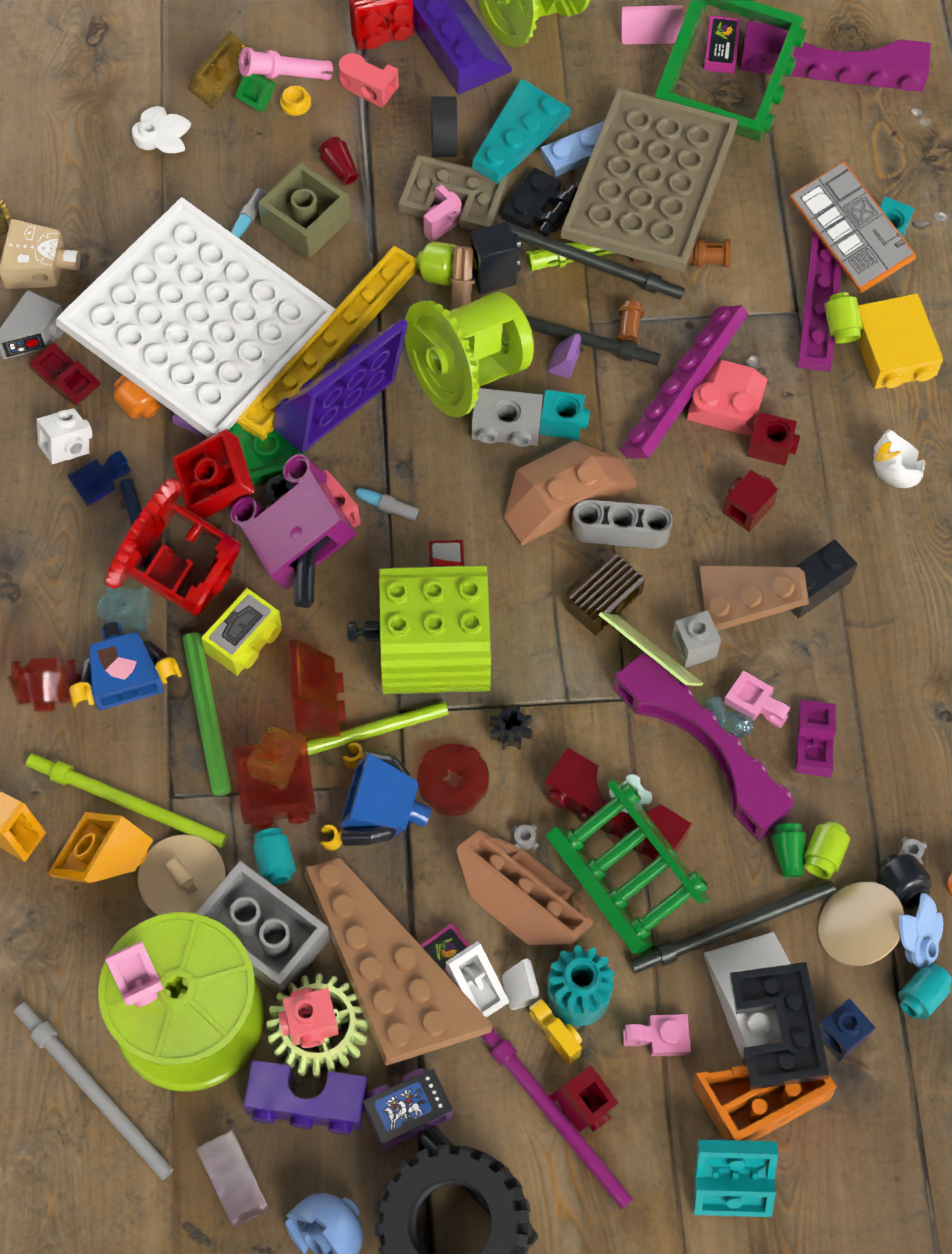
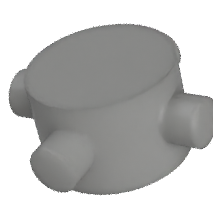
(525, 836)
(913, 847)

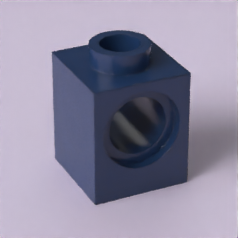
(845, 1029)

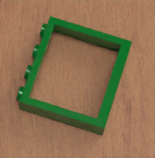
(785, 64)

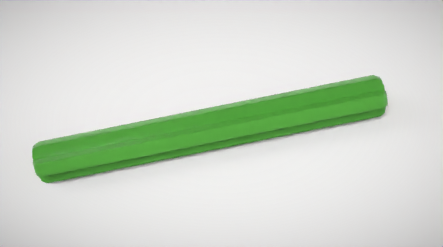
(206, 714)

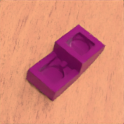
(815, 738)

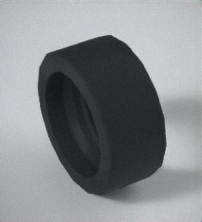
(444, 126)

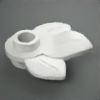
(160, 130)

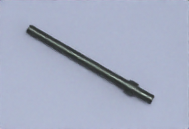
(650, 282)
(626, 350)
(667, 952)

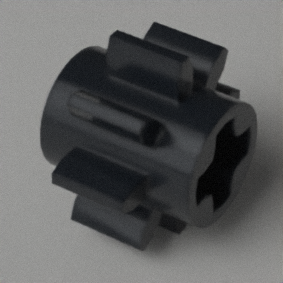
(502, 723)

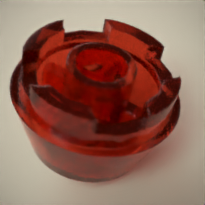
(43, 683)

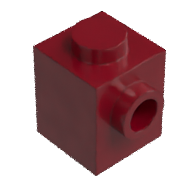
(749, 499)

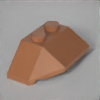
(554, 484)
(521, 892)

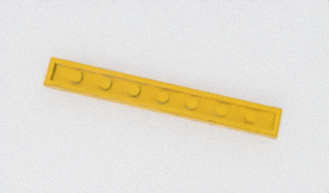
(331, 338)

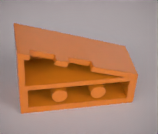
(754, 1113)

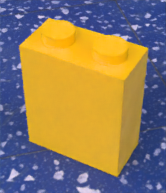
(898, 342)

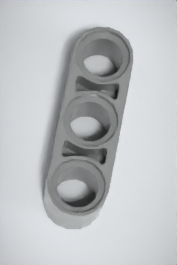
(637, 517)

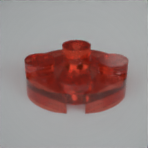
(466, 763)

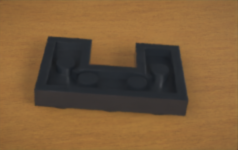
(801, 1052)

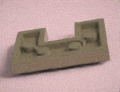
(480, 193)

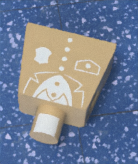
(35, 256)

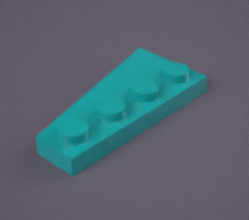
(519, 130)

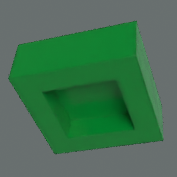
(255, 91)

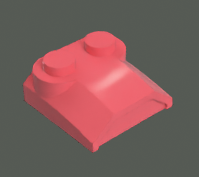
(728, 398)

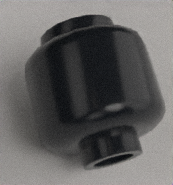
(905, 878)

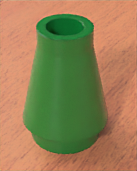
(789, 848)

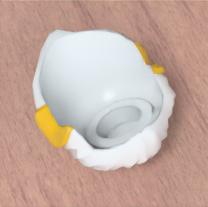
(897, 461)

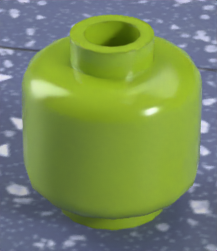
(436, 262)

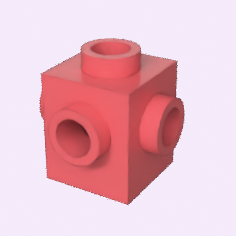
(321, 1020)

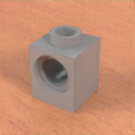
(696, 639)

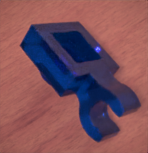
(95, 481)

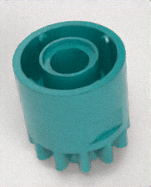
(575, 1003)

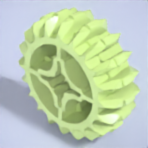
(327, 1057)

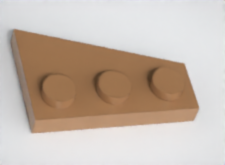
(750, 593)

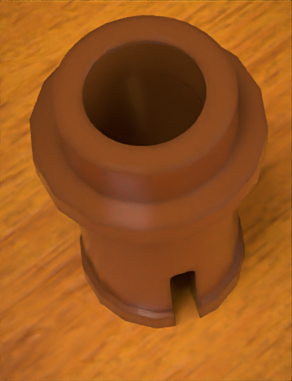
(630, 314)

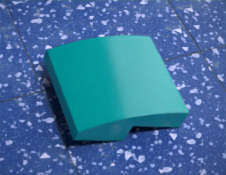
(735, 1178)

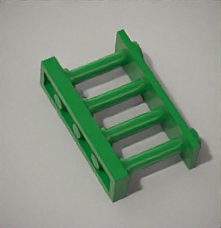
(592, 871)

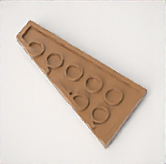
(398, 985)

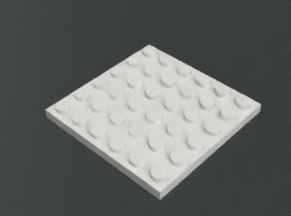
(195, 318)

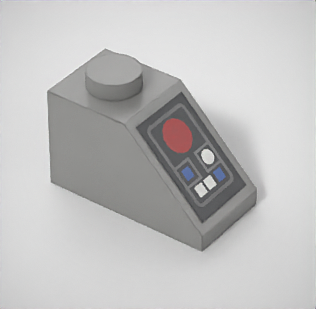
(30, 326)

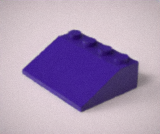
(341, 388)

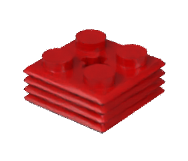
(380, 21)
(213, 474)

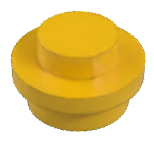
(295, 100)

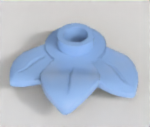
(922, 933)

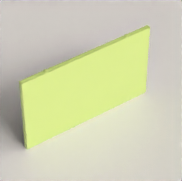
(651, 649)

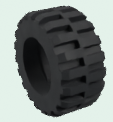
(447, 1167)

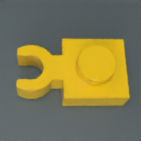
(562, 1037)

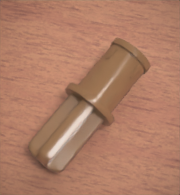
(462, 277)

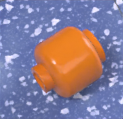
(134, 400)

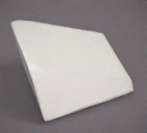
(521, 985)

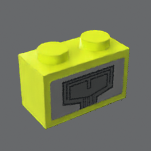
(242, 632)

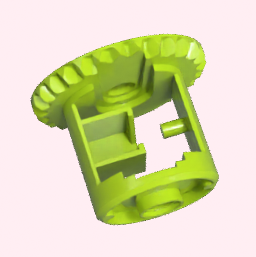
(515, 19)
(466, 348)

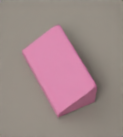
(650, 24)

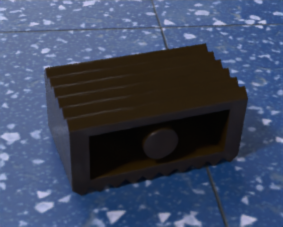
(607, 590)

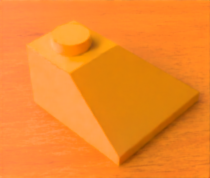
(101, 849)

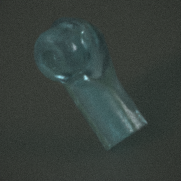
(730, 722)

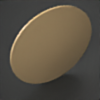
(180, 874)
(860, 923)

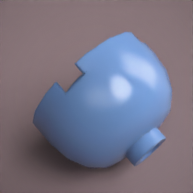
(325, 1225)

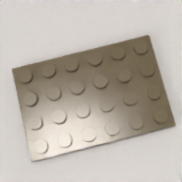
(650, 179)

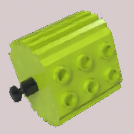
(432, 629)

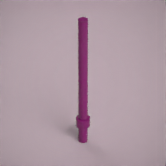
(505, 1055)

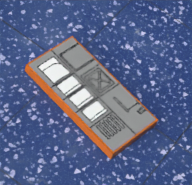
(852, 227)

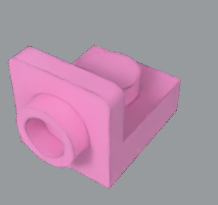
(443, 215)

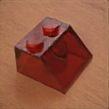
(315, 692)

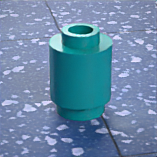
(273, 856)
(925, 991)

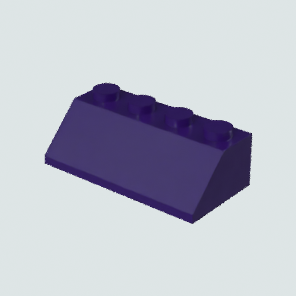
(458, 43)

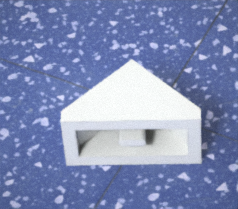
(477, 979)

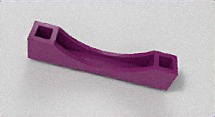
(894, 66)
(654, 693)

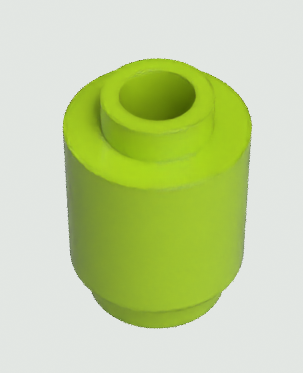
(843, 318)
(826, 850)

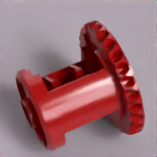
(167, 571)

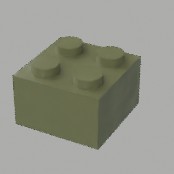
(304, 210)

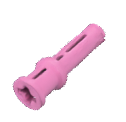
(272, 64)

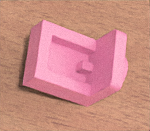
(134, 975)

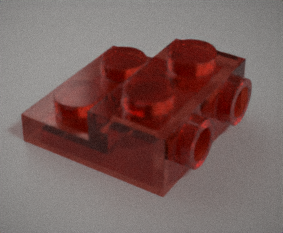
(265, 802)

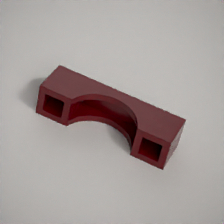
(575, 787)

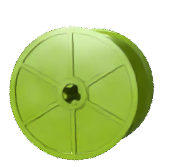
(203, 1016)

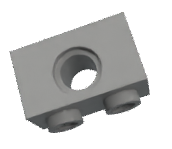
(521, 407)

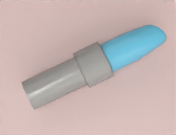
(248, 213)
(387, 503)

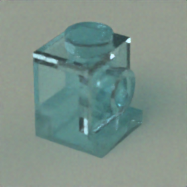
(134, 614)

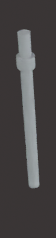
(45, 1037)

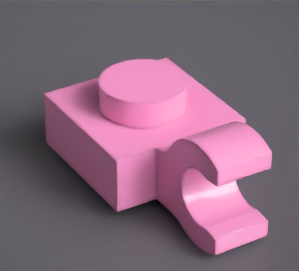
(753, 697)
(665, 1034)

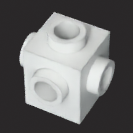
(63, 435)

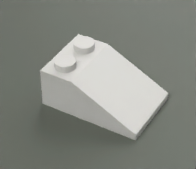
(755, 953)

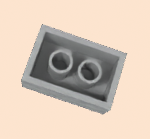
(269, 924)

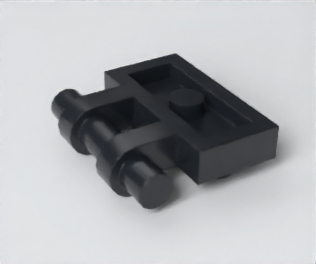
(533, 197)

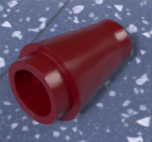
(338, 160)

